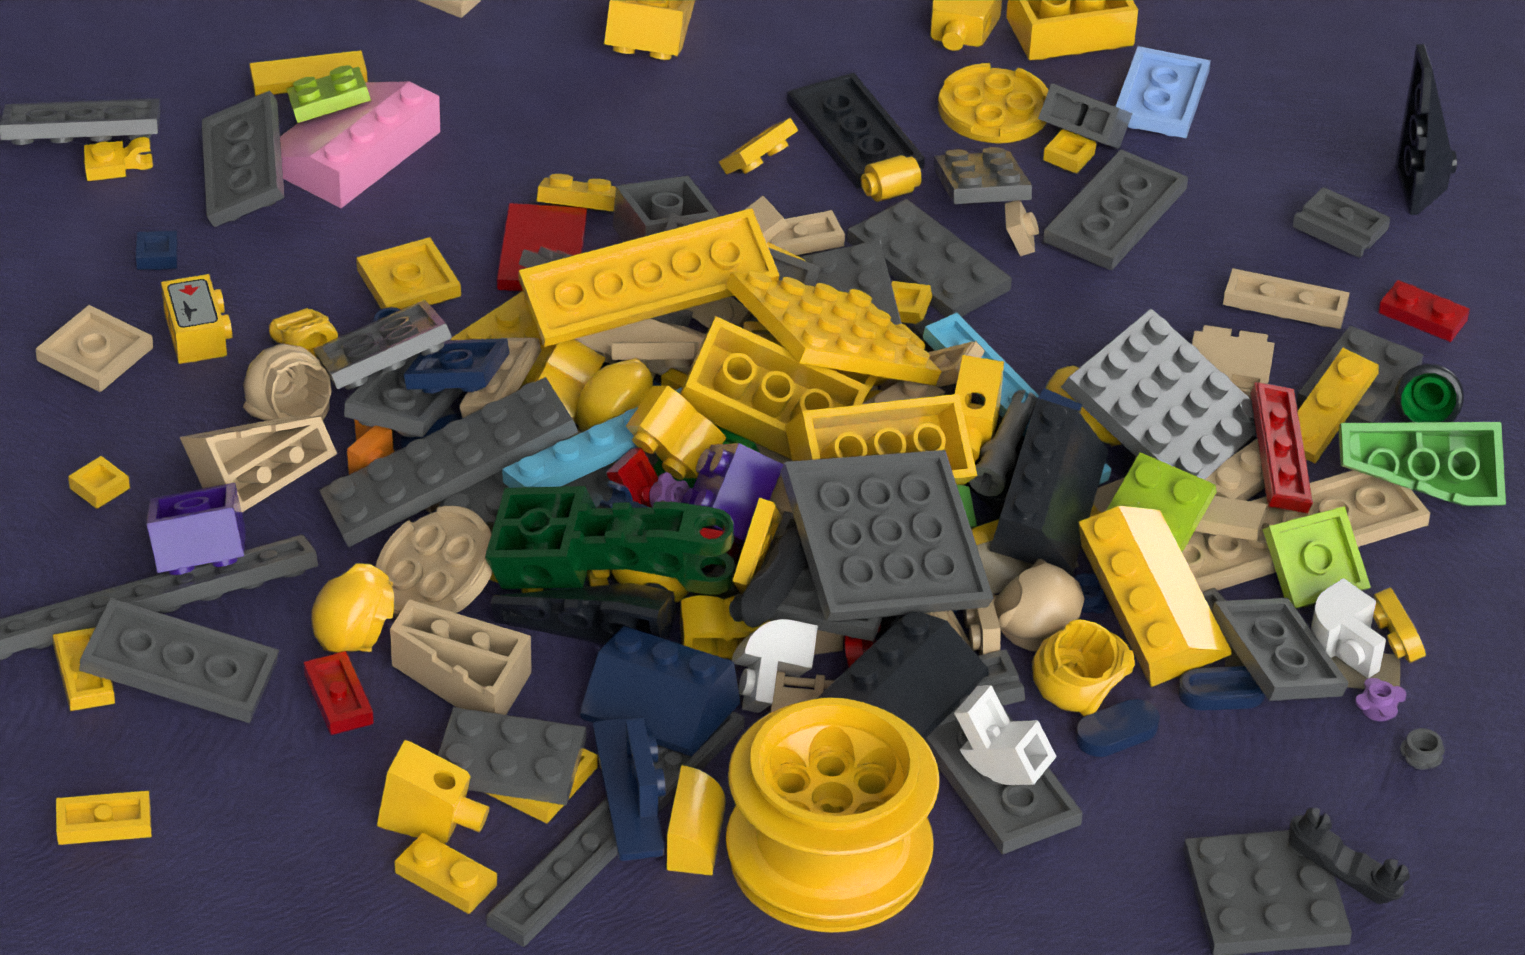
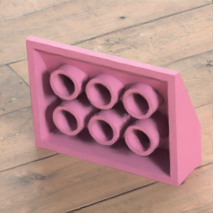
(358, 145)

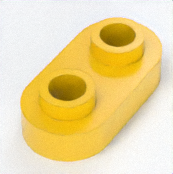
(1403, 635)

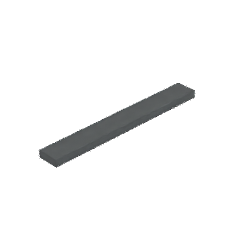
(589, 850)

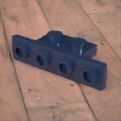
(631, 785)

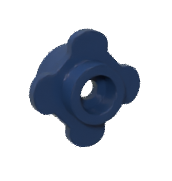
(1092, 593)

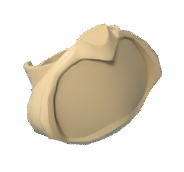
(286, 384)
(1038, 604)

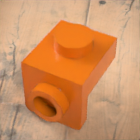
(370, 445)

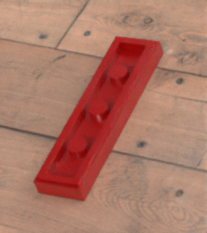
(1281, 448)

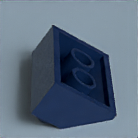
(670, 685)

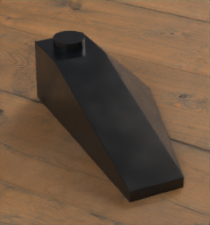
(1424, 146)
(590, 612)

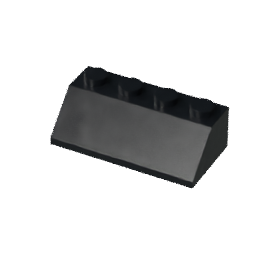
(1051, 488)
(913, 672)

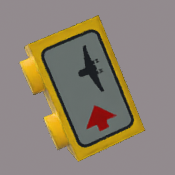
(195, 318)

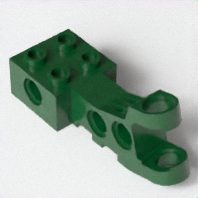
(558, 534)

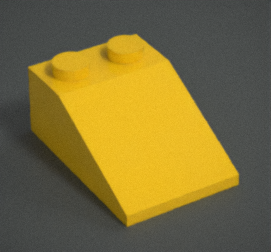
(648, 26)

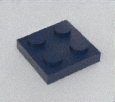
(458, 365)

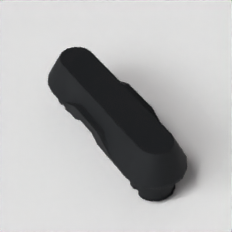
(772, 582)
(1313, 839)

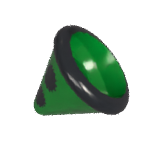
(1428, 395)

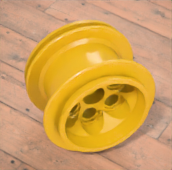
(831, 814)

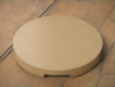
(438, 559)

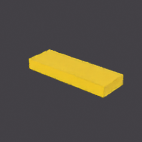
(281, 74)

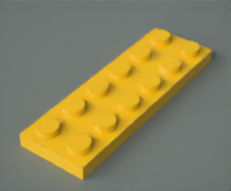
(644, 277)

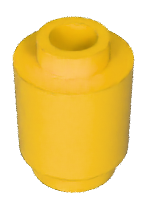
(891, 178)

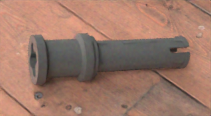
(1000, 453)

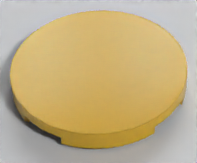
(992, 103)

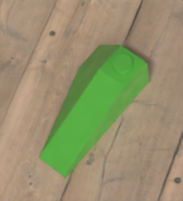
(1435, 458)

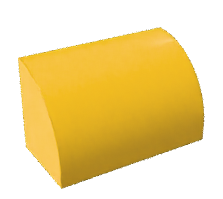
(695, 823)

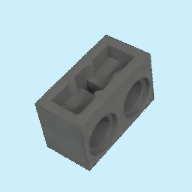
(1085, 116)

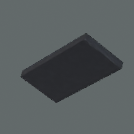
(851, 124)

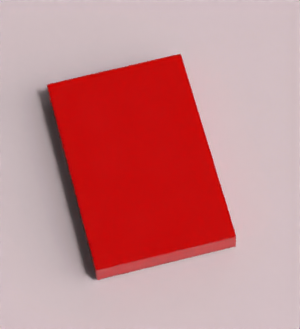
(534, 227)

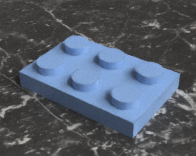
(1163, 91)

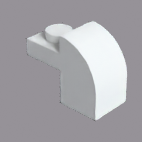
(1344, 627)
(772, 648)
(1000, 748)

